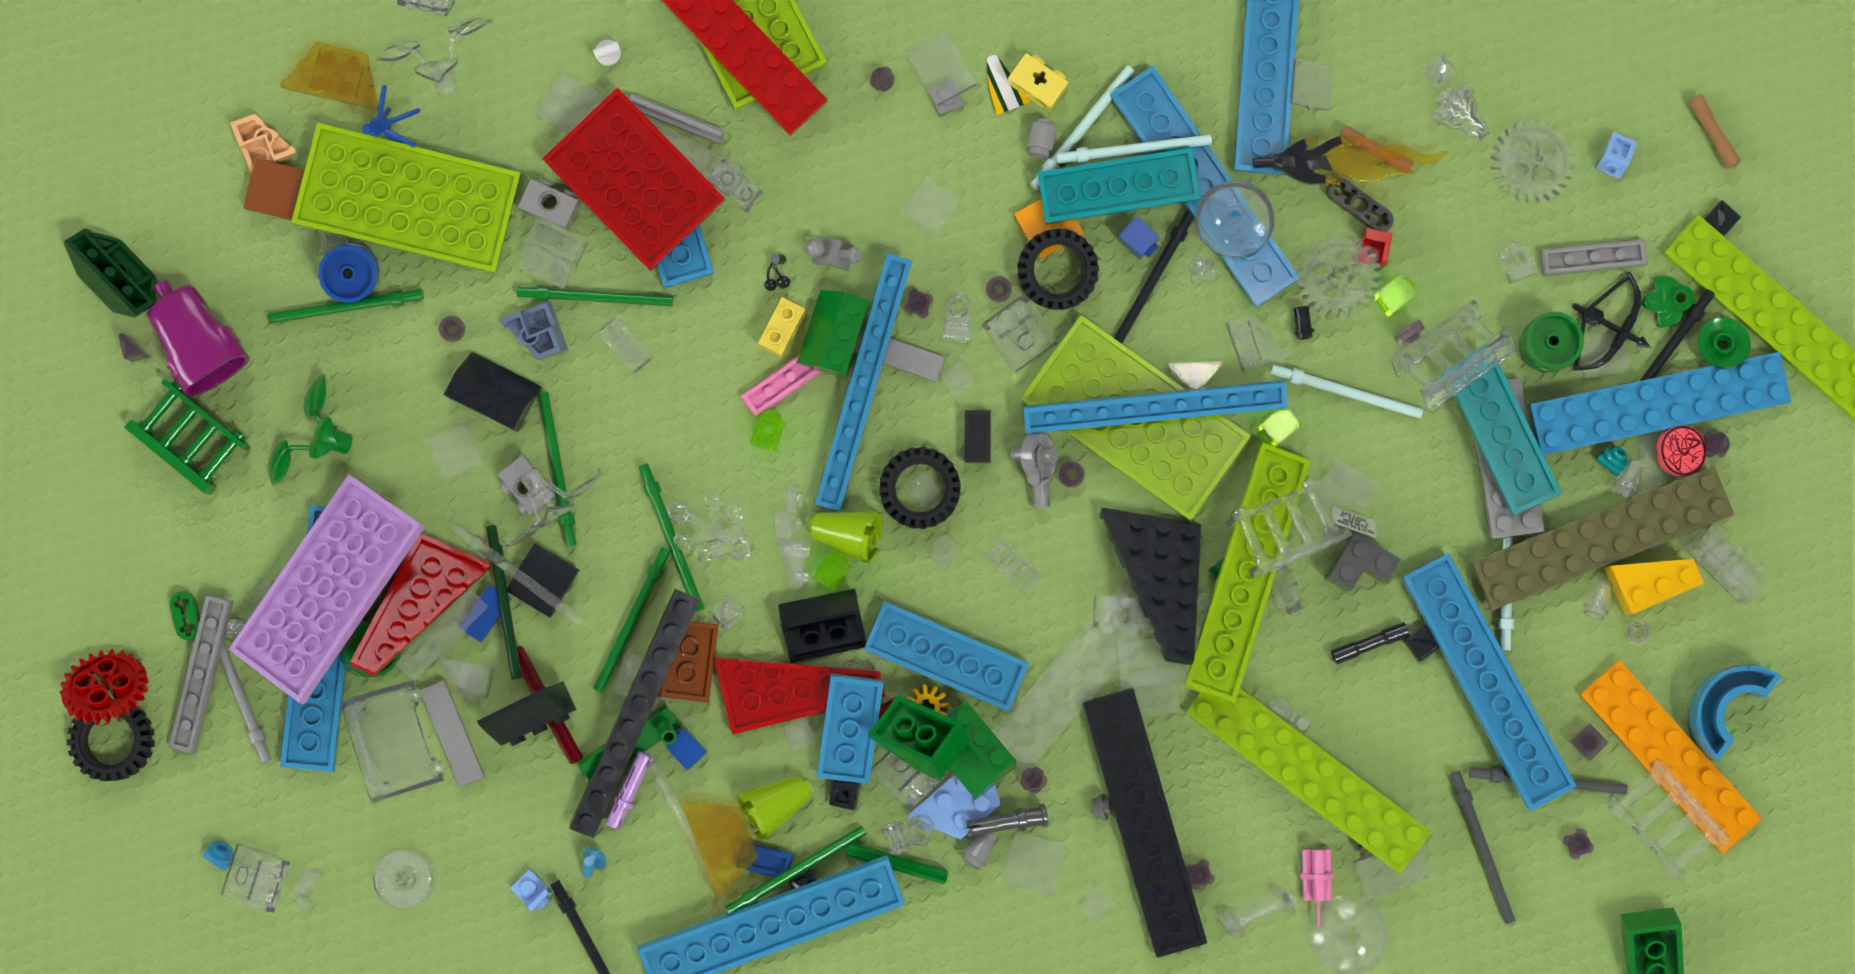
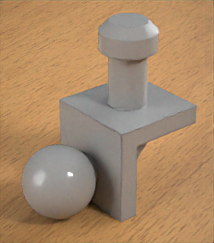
(833, 253)

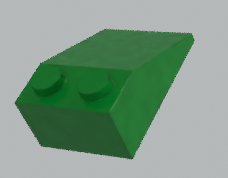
(920, 736)
(1652, 942)

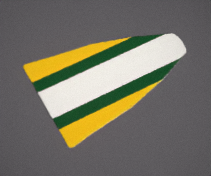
(1002, 94)

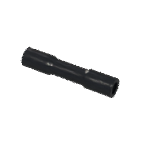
(1385, 637)

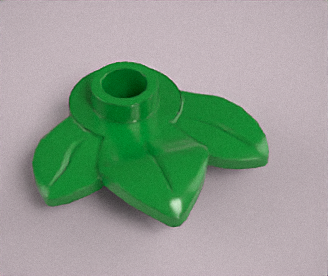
(1664, 300)

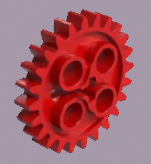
(91, 700)

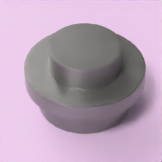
(1101, 807)

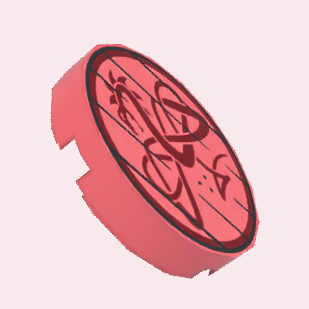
(1681, 451)

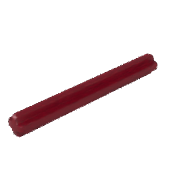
(560, 731)

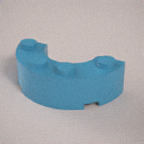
(1712, 699)

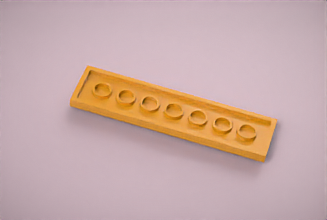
(1652, 733)

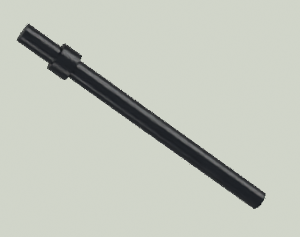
(1177, 235)
(1694, 314)
(568, 906)

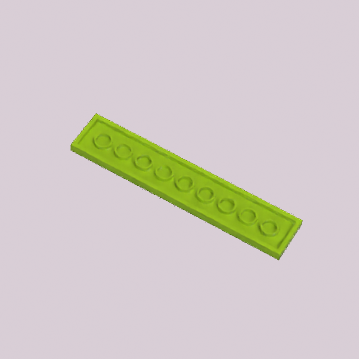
(1767, 311)
(1237, 599)
(1313, 777)

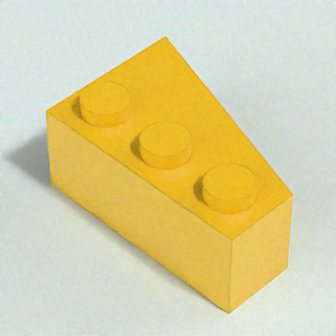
(1651, 583)

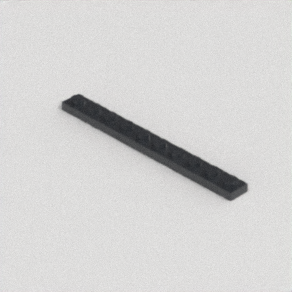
(634, 713)

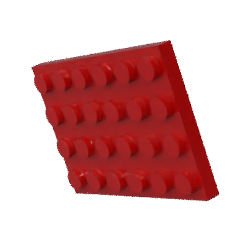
(633, 179)

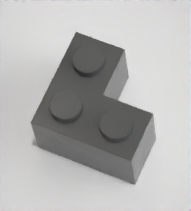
(1361, 556)

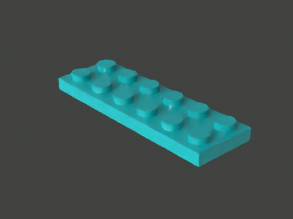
(1118, 185)
(1507, 441)

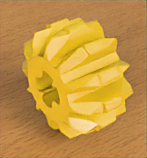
(932, 699)

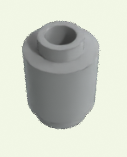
(1041, 138)

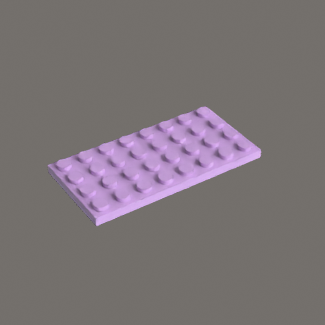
(326, 589)

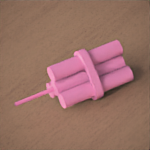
(1317, 876)

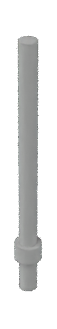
(256, 735)

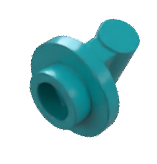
(1613, 459)

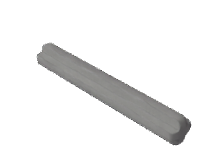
(678, 119)

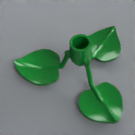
(324, 439)

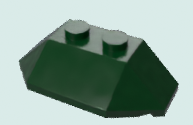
(112, 272)

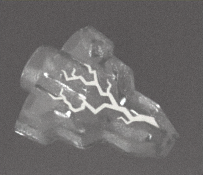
(1460, 111)

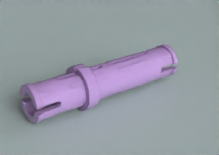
(626, 795)

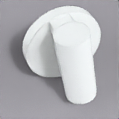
(607, 52)

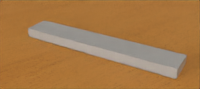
(200, 674)

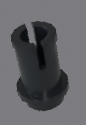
(1303, 323)

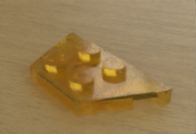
(334, 75)
(722, 842)

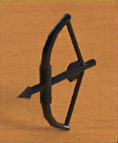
(1623, 332)

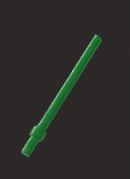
(543, 293)
(395, 298)
(653, 490)
(566, 520)
(654, 573)
(751, 896)

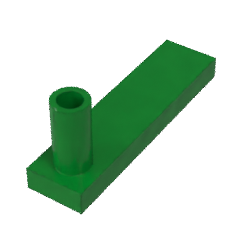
(658, 727)

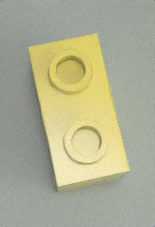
(1045, 94)
(782, 328)

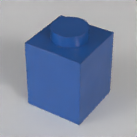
(1139, 239)
(686, 749)

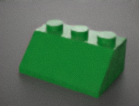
(834, 332)
(983, 758)

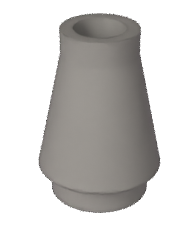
(979, 850)

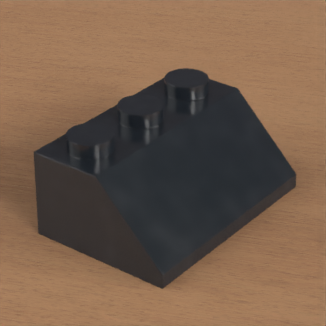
(492, 391)
(822, 625)
(529, 715)

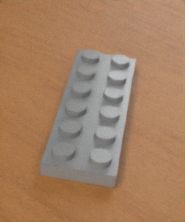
(1499, 517)

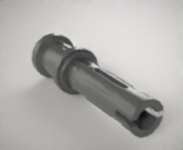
(1020, 819)

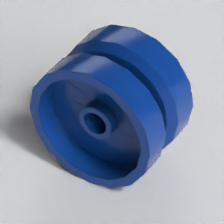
(360, 261)

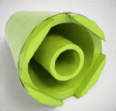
(849, 532)
(773, 803)

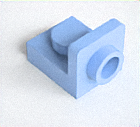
(1617, 155)
(532, 891)

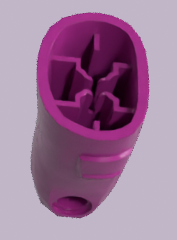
(196, 343)

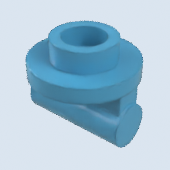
(219, 854)
(593, 859)

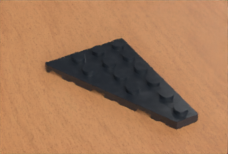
(1164, 574)

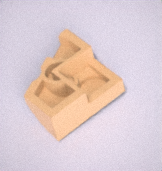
(260, 141)

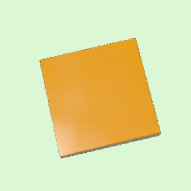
(1032, 223)

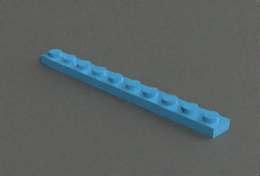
(863, 382)
(1155, 406)

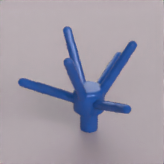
(382, 126)

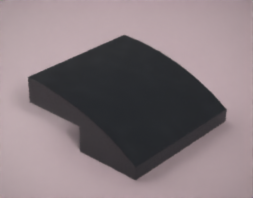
(548, 571)

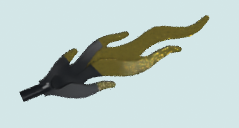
(1335, 157)

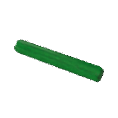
(899, 863)

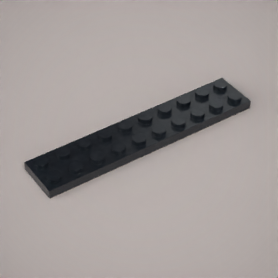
(1144, 822)

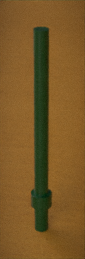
(504, 606)

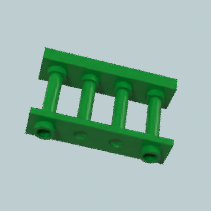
(183, 462)

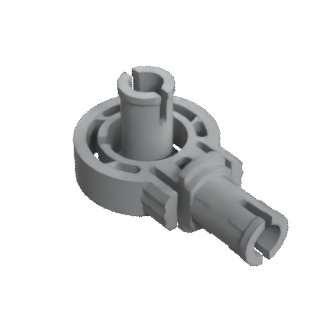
(1037, 464)

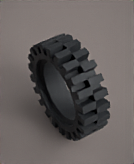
(1080, 247)
(913, 457)
(119, 771)

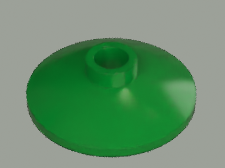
(1731, 334)

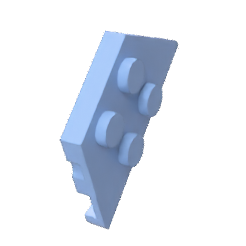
(954, 805)

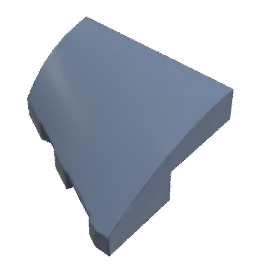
(537, 330)

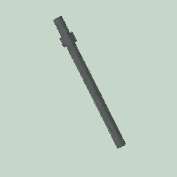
(1497, 775)
(1465, 799)

